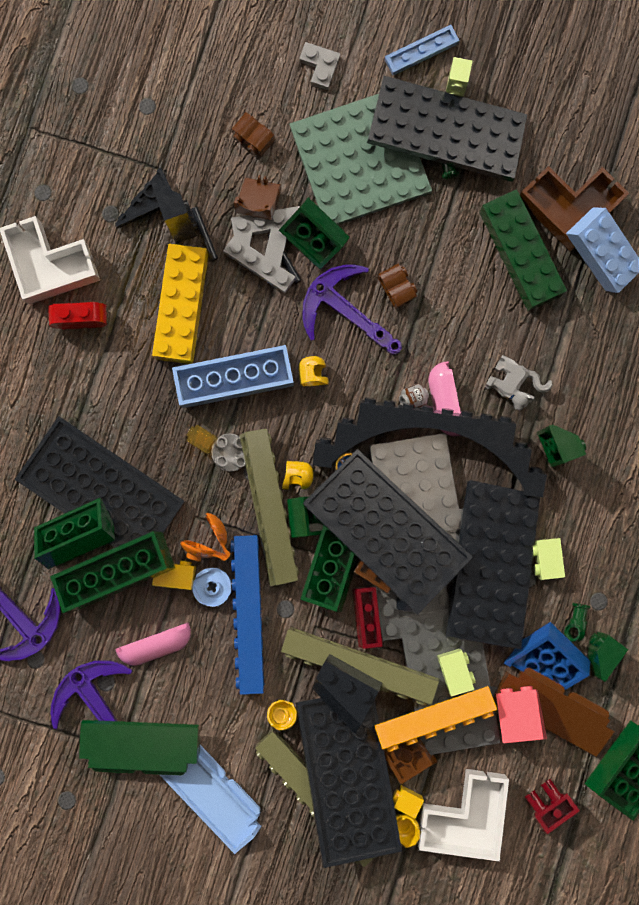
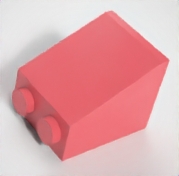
(520, 715)

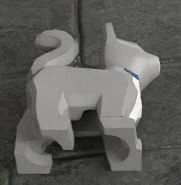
(513, 380)

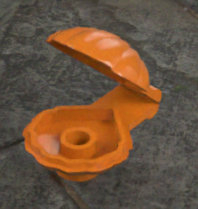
(197, 551)

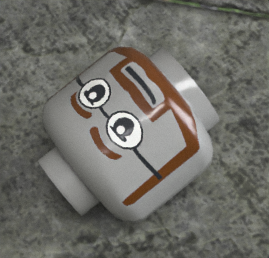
(414, 394)

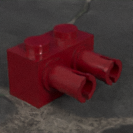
(554, 814)

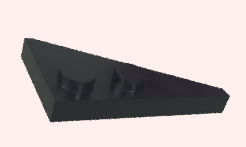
(144, 202)

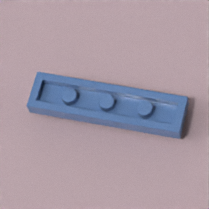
(422, 50)

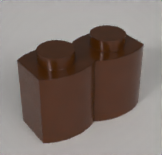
(253, 134)
(397, 286)

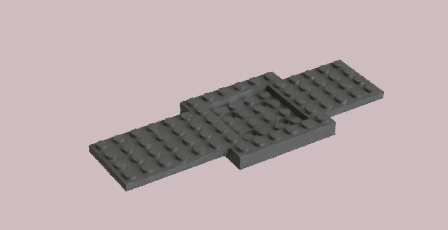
(425, 475)

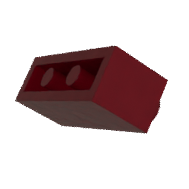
(367, 617)

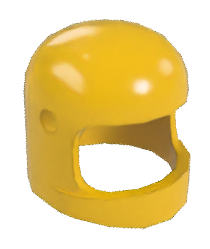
(308, 375)
(296, 469)

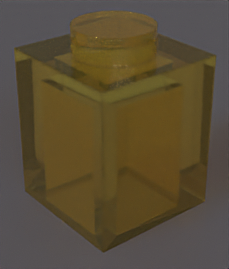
(201, 438)

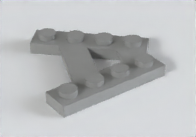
(265, 266)

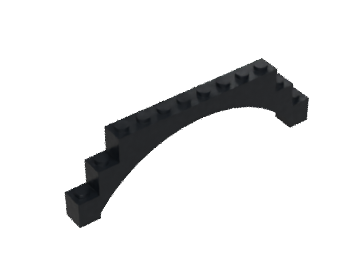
(383, 417)

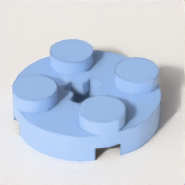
(201, 584)

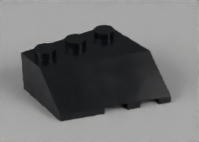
(346, 690)

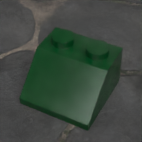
(301, 519)
(604, 655)

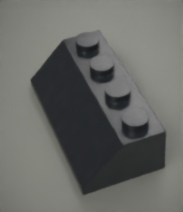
(175, 213)

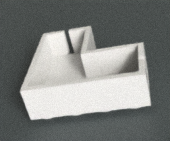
(45, 271)
(475, 827)

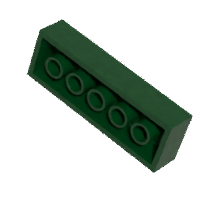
(522, 250)
(112, 572)

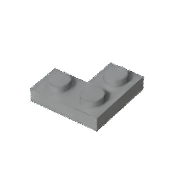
(323, 60)

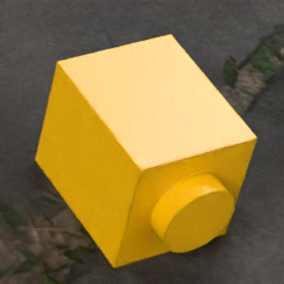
(407, 801)

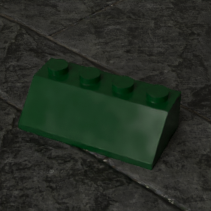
(73, 534)
(329, 573)

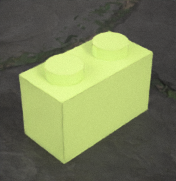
(459, 76)
(548, 559)
(455, 672)

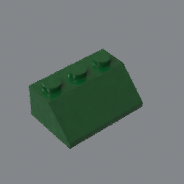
(314, 233)
(560, 445)

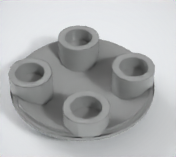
(228, 452)

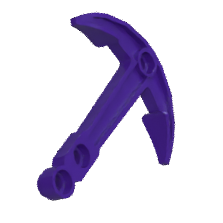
(342, 306)
(28, 628)
(85, 689)

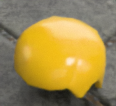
(282, 715)
(408, 830)

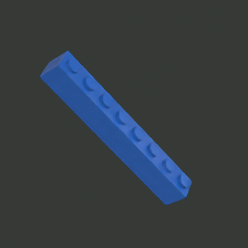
(248, 614)

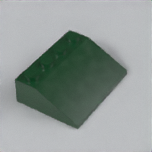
(618, 773)

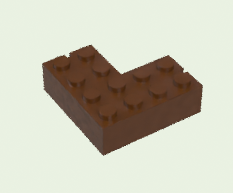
(561, 207)

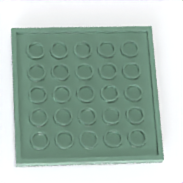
(349, 173)

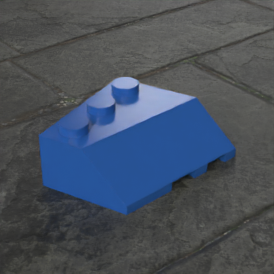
(551, 656)

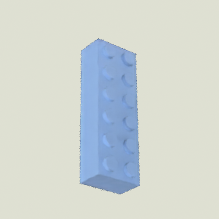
(233, 376)

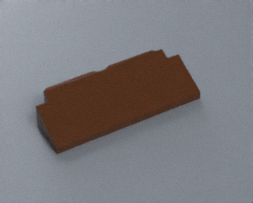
(566, 716)

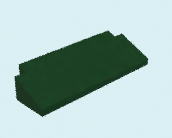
(139, 746)

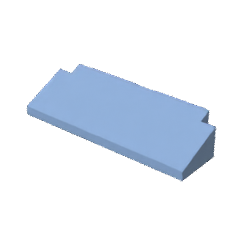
(218, 801)

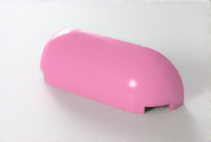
(443, 390)
(155, 646)

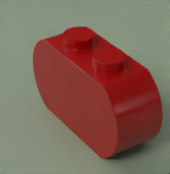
(77, 315)

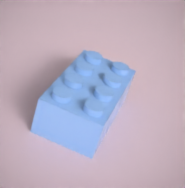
(605, 249)

